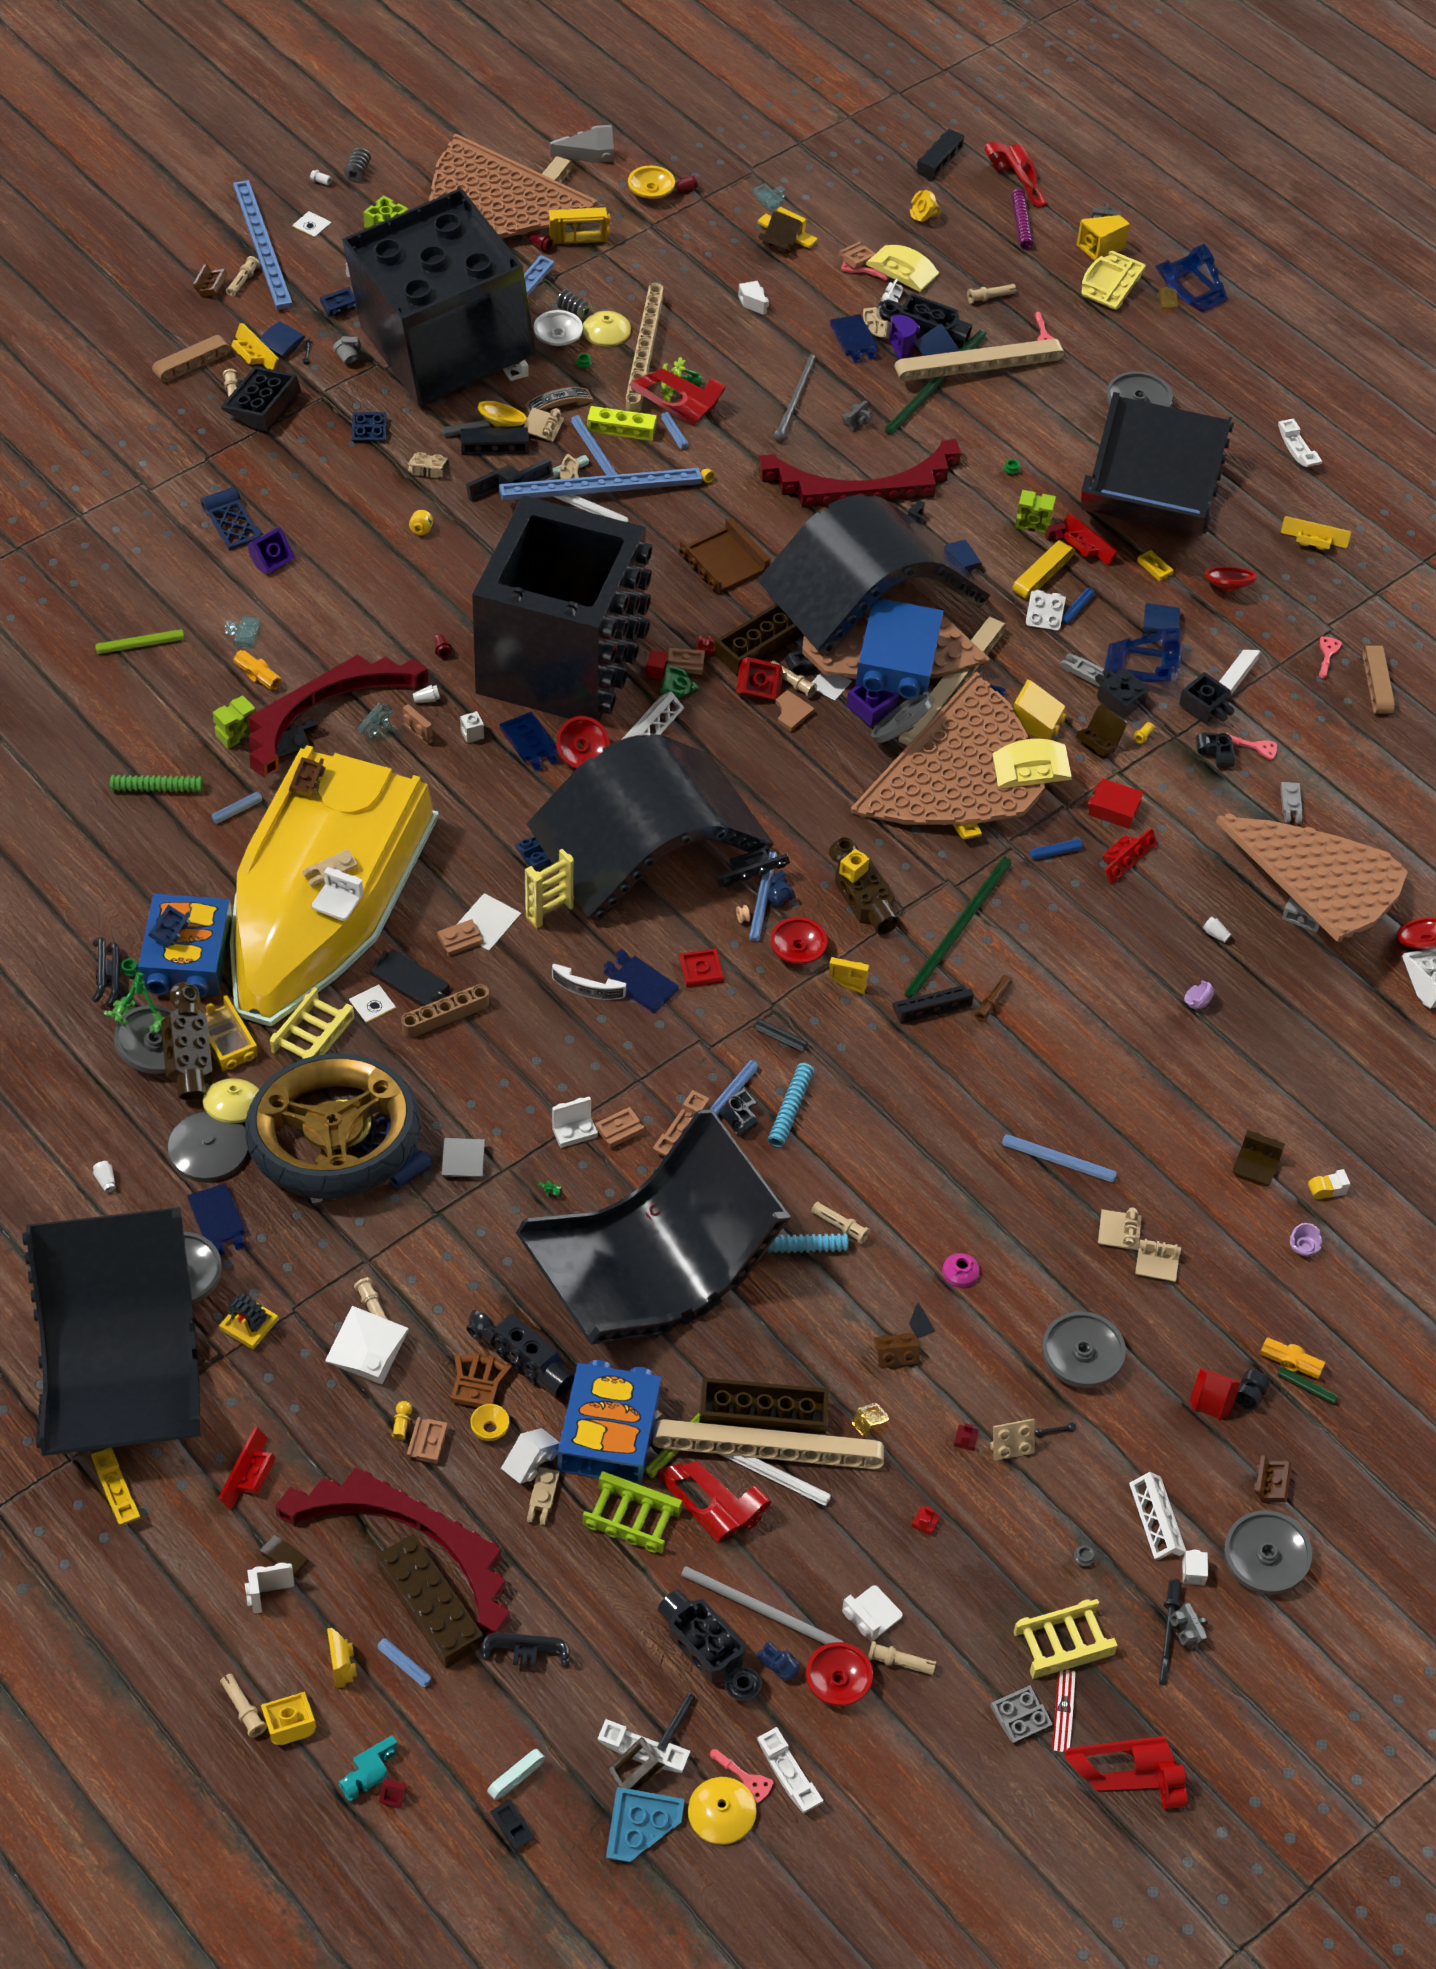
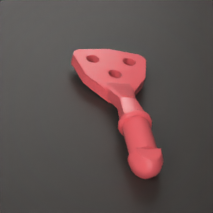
(847, 268)
(1040, 322)
(1330, 642)
(1263, 747)
(747, 1779)

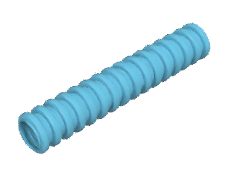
(790, 1105)
(808, 1243)

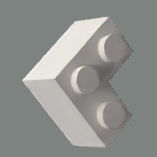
(528, 1453)

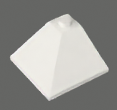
(1422, 971)
(367, 1345)

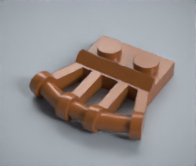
(477, 1391)

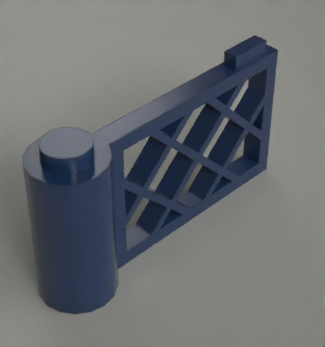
(222, 503)
(416, 1164)

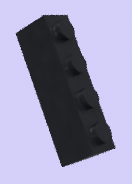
(940, 154)
(494, 441)

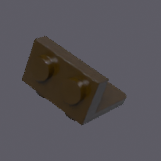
(781, 232)
(1103, 731)
(1258, 1158)

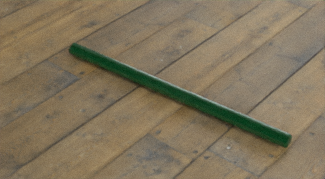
(929, 388)
(957, 927)

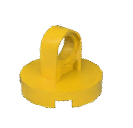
(924, 205)

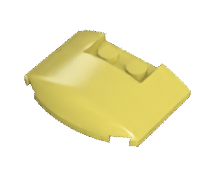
(905, 265)
(1111, 279)
(1031, 763)

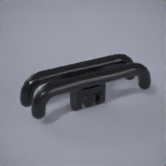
(106, 969)
(525, 1647)

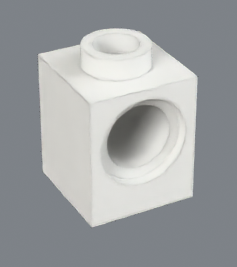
(472, 727)
(1195, 1567)

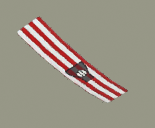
(1063, 1710)

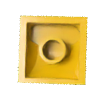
(340, 1655)
(289, 1719)

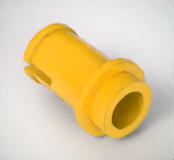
(1142, 735)

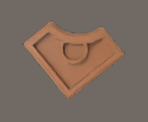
(793, 710)

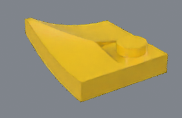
(849, 974)

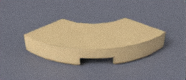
(875, 323)
(569, 467)

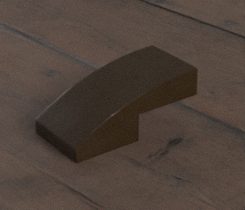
(282, 1552)

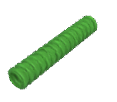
(156, 783)

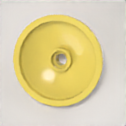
(606, 328)
(229, 1100)

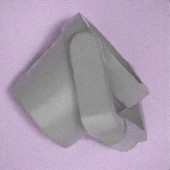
(347, 350)

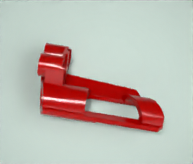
(1004, 157)
(693, 400)
(726, 1512)
(1153, 1769)

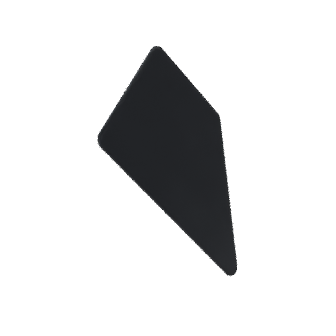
(920, 1323)

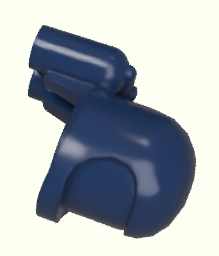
(780, 891)
(781, 1663)

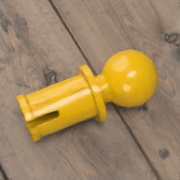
(401, 1420)

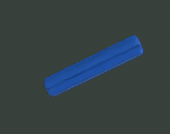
(1075, 608)
(1056, 849)

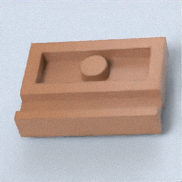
(856, 255)
(686, 659)
(417, 724)
(460, 937)
(619, 1127)
(427, 1440)

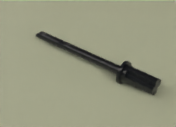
(1171, 1604)

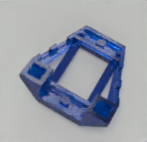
(1197, 257)
(1171, 655)

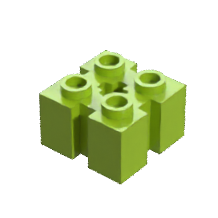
(382, 211)
(1035, 511)
(233, 721)

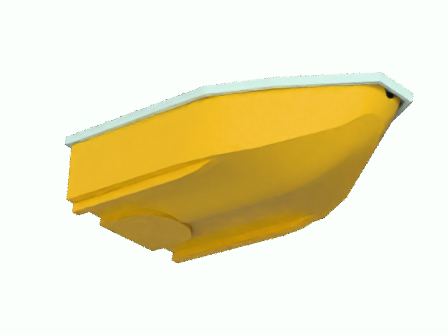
(276, 937)

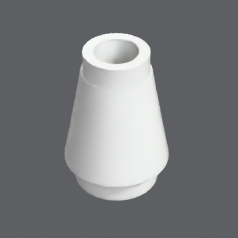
(427, 695)
(1216, 929)
(104, 1174)

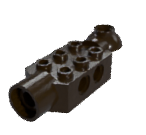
(869, 895)
(186, 1043)

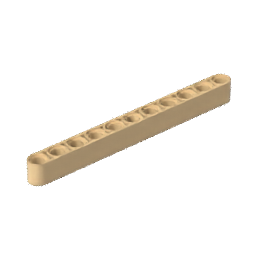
(645, 344)
(979, 359)
(950, 684)
(768, 1444)

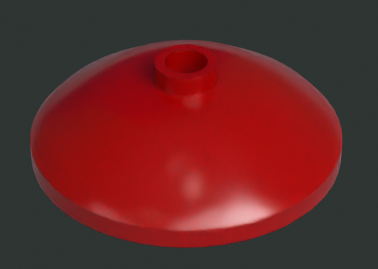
(1230, 577)
(584, 731)
(1418, 933)
(795, 934)
(841, 1662)

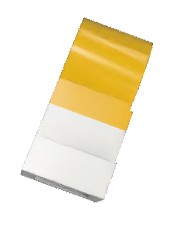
(1329, 1185)

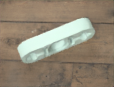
(516, 1774)

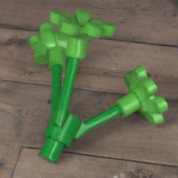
(127, 1004)

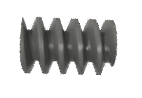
(357, 164)
(572, 303)

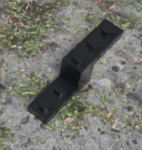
(506, 475)

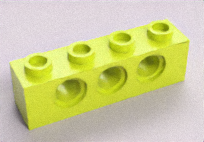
(621, 423)

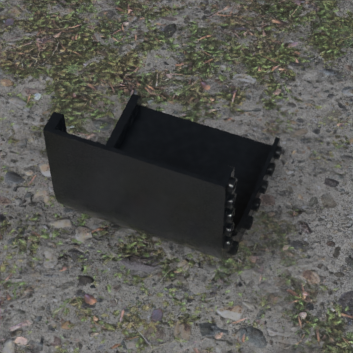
(1161, 458)
(850, 559)
(635, 808)
(645, 1275)
(113, 1331)

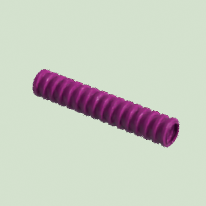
(1022, 219)

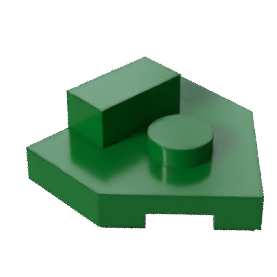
(677, 682)

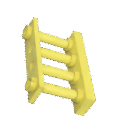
(534, 888)
(321, 1043)
(1064, 1660)

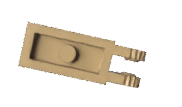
(342, 861)
(543, 1493)

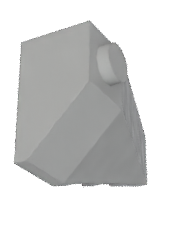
(589, 146)

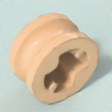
(743, 914)

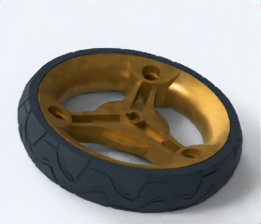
(332, 1125)

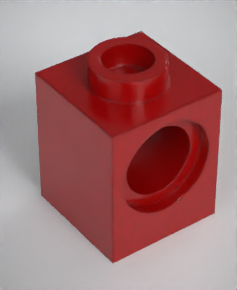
(656, 664)

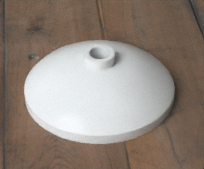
(558, 327)

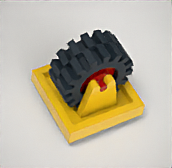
(248, 1321)

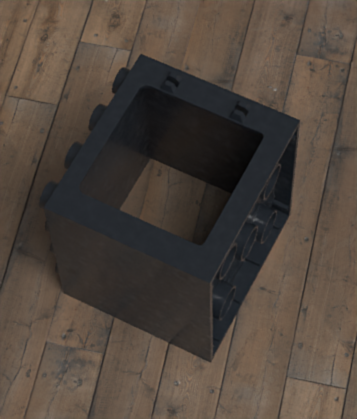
(440, 296)
(527, 625)

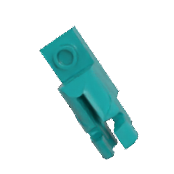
(369, 1768)

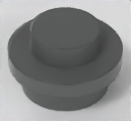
(1084, 1556)

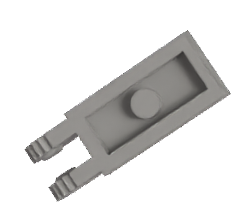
(1081, 668)
(1291, 801)

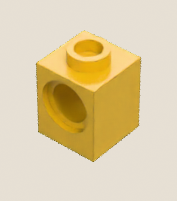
(854, 865)

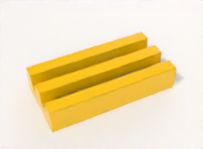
(1152, 567)

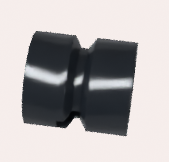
(1251, 1390)

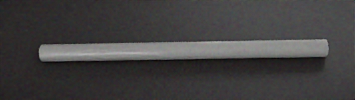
(758, 1606)

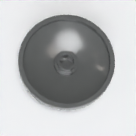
(1140, 387)
(902, 718)
(139, 1045)
(207, 1148)
(203, 1265)
(1083, 1349)
(1268, 1552)

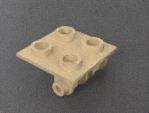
(544, 424)
(422, 460)
(1120, 1229)
(1157, 1260)
(1013, 1439)

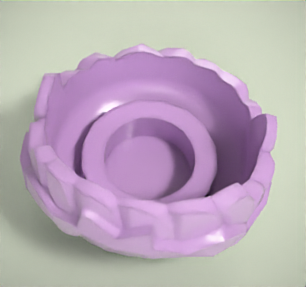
(1199, 996)
(1306, 1239)

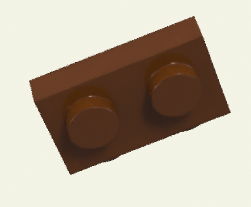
(209, 281)
(306, 777)
(897, 1350)
(1272, 1480)

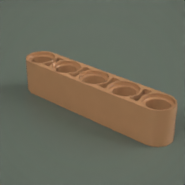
(191, 358)
(1378, 679)
(445, 1011)

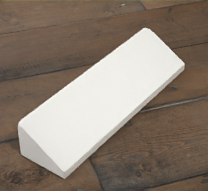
(1239, 669)

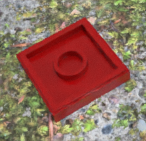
(701, 967)

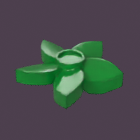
(550, 1188)

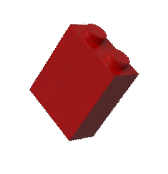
(1115, 803)

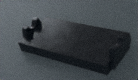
(409, 978)

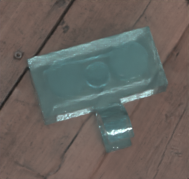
(769, 198)
(244, 632)
(376, 718)

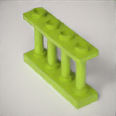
(632, 1492)

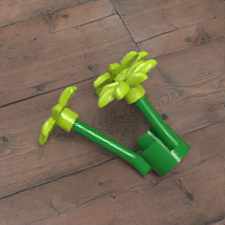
(693, 377)

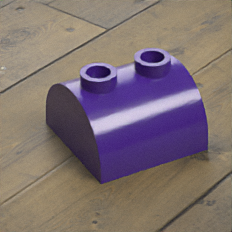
(903, 335)
(270, 550)

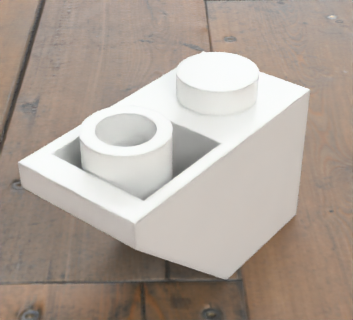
(753, 297)

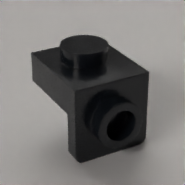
(917, 511)

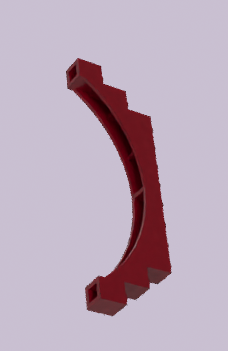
(822, 491)
(354, 674)
(368, 1495)

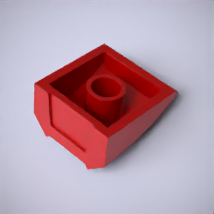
(759, 679)
(1214, 1394)

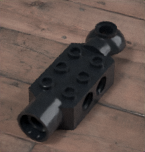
(928, 315)
(523, 1350)
(709, 1644)

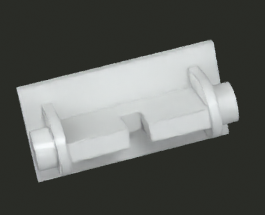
(893, 292)

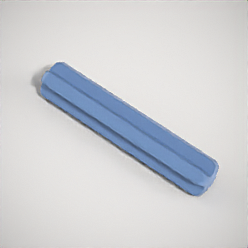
(674, 430)
(237, 807)
(404, 1662)

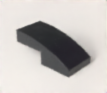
(512, 1825)

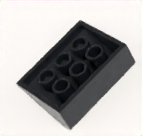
(262, 397)

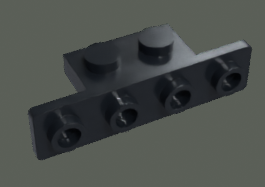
(295, 738)
(750, 865)

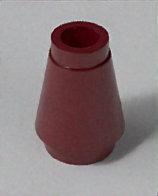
(686, 184)
(543, 242)
(442, 646)

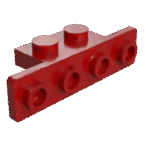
(1086, 540)
(1127, 853)
(249, 1469)

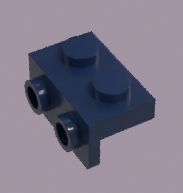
(338, 302)
(168, 926)

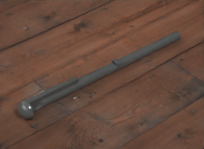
(780, 435)

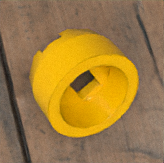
(707, 475)

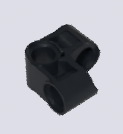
(798, 662)
(1217, 745)
(737, 1111)

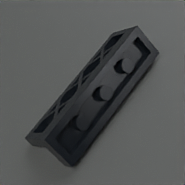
(933, 1004)

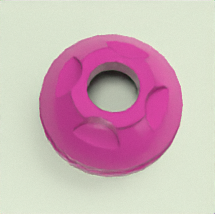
(960, 1277)

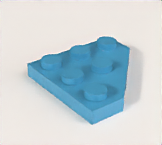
(640, 1821)

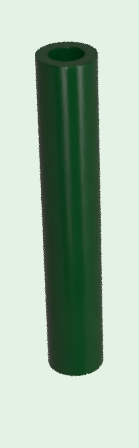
(1307, 1385)

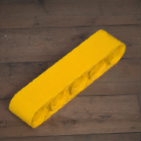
(1043, 569)

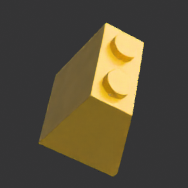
(1102, 235)
(1039, 711)

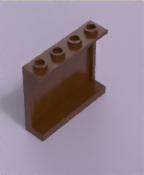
(726, 557)

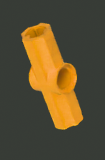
(257, 670)
(1292, 1357)

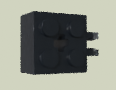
(1121, 691)
(1207, 699)

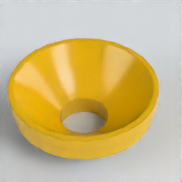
(486, 1415)

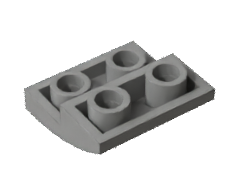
(463, 1157)
(1021, 1714)

